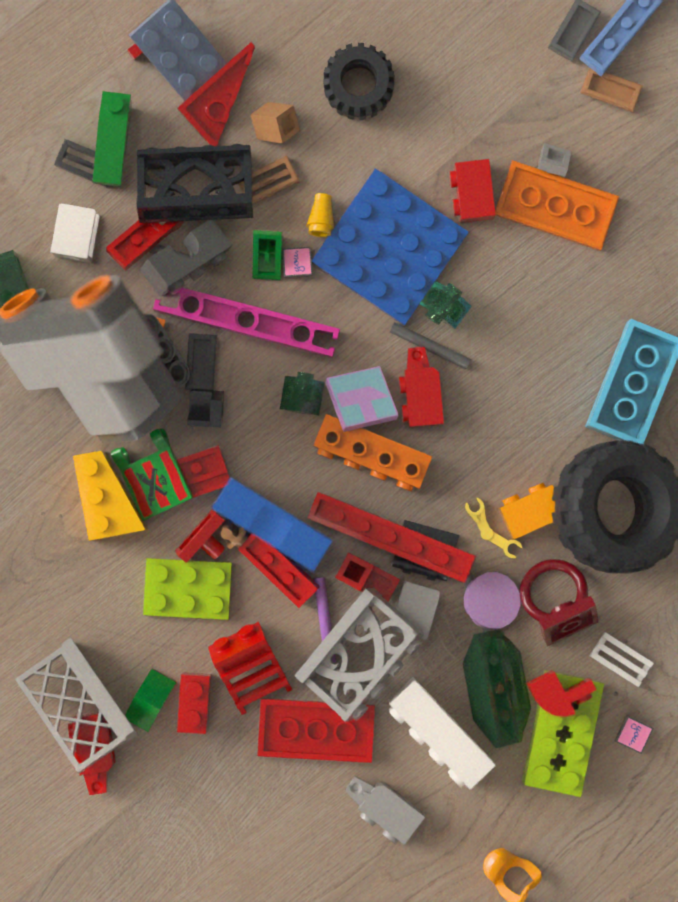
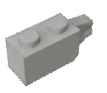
(386, 808)

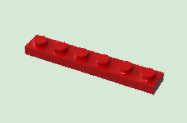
(392, 537)

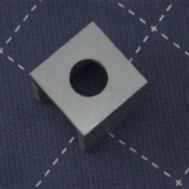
(418, 606)

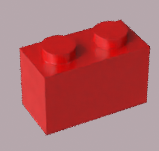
(473, 191)
(194, 703)

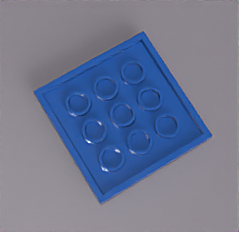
(389, 247)

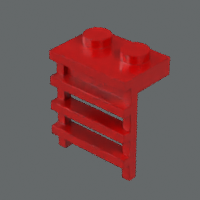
(241, 653)

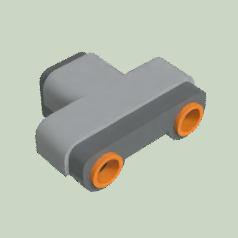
(100, 354)

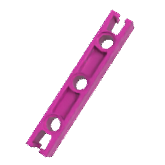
(268, 325)

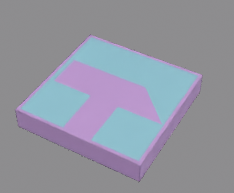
(361, 398)

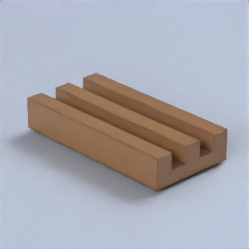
(282, 186)

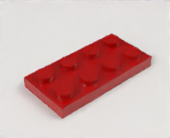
(313, 732)

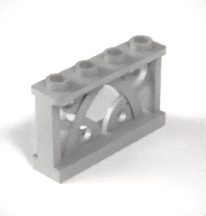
(321, 660)

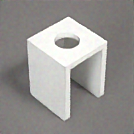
(75, 233)

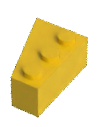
(104, 499)

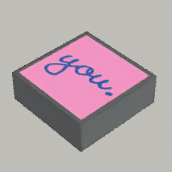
(297, 262)
(634, 734)

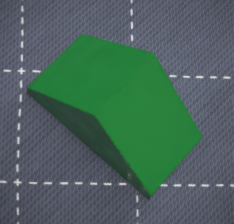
(267, 254)
(149, 700)

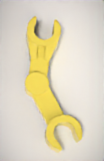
(486, 532)

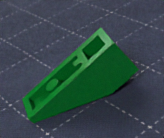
(112, 138)

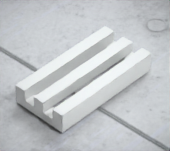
(641, 672)

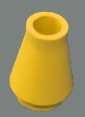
(321, 216)

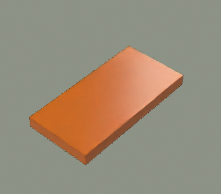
(556, 205)

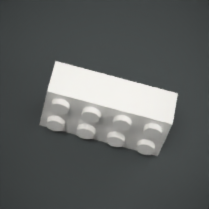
(441, 733)

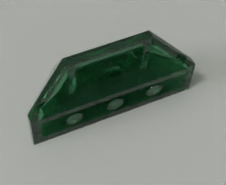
(497, 687)

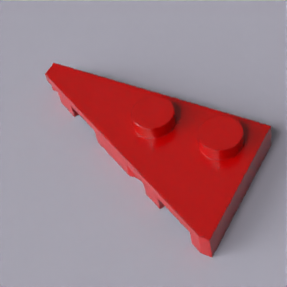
(211, 104)

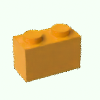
(528, 512)

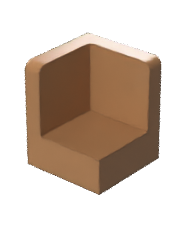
(275, 122)

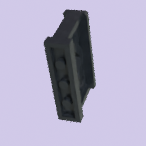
(180, 161)

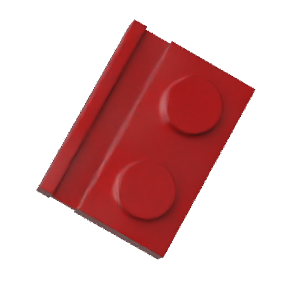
(205, 471)

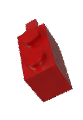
(422, 391)
(97, 774)

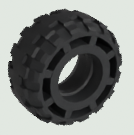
(655, 499)

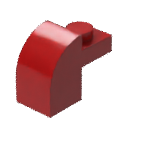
(364, 575)
(554, 699)

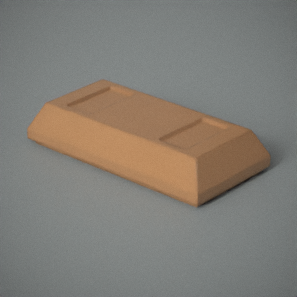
(612, 89)

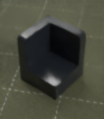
(205, 408)

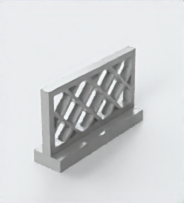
(97, 692)

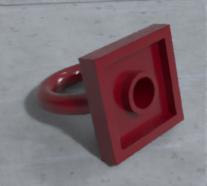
(567, 617)

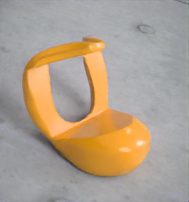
(499, 862)

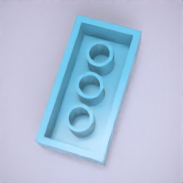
(634, 383)

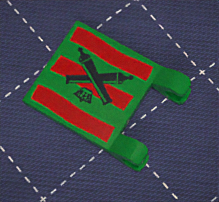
(154, 480)

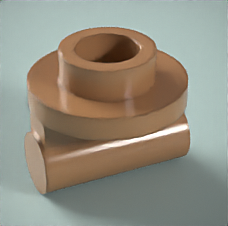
(235, 535)

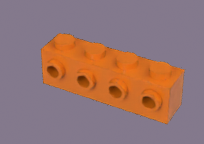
(373, 452)

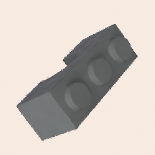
(168, 270)

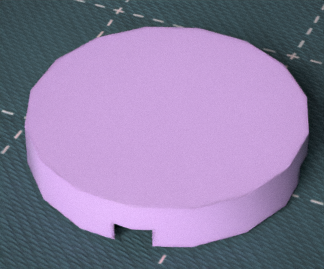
(492, 600)

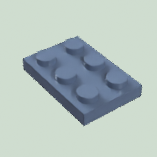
(177, 49)

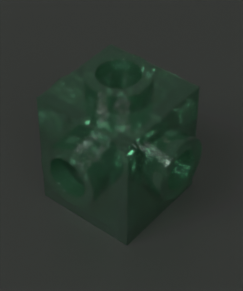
(445, 304)
(302, 394)

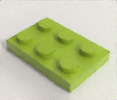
(187, 589)

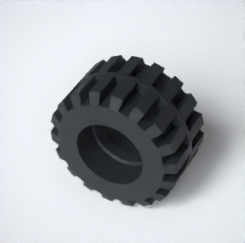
(364, 58)

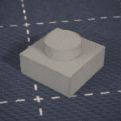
(554, 160)

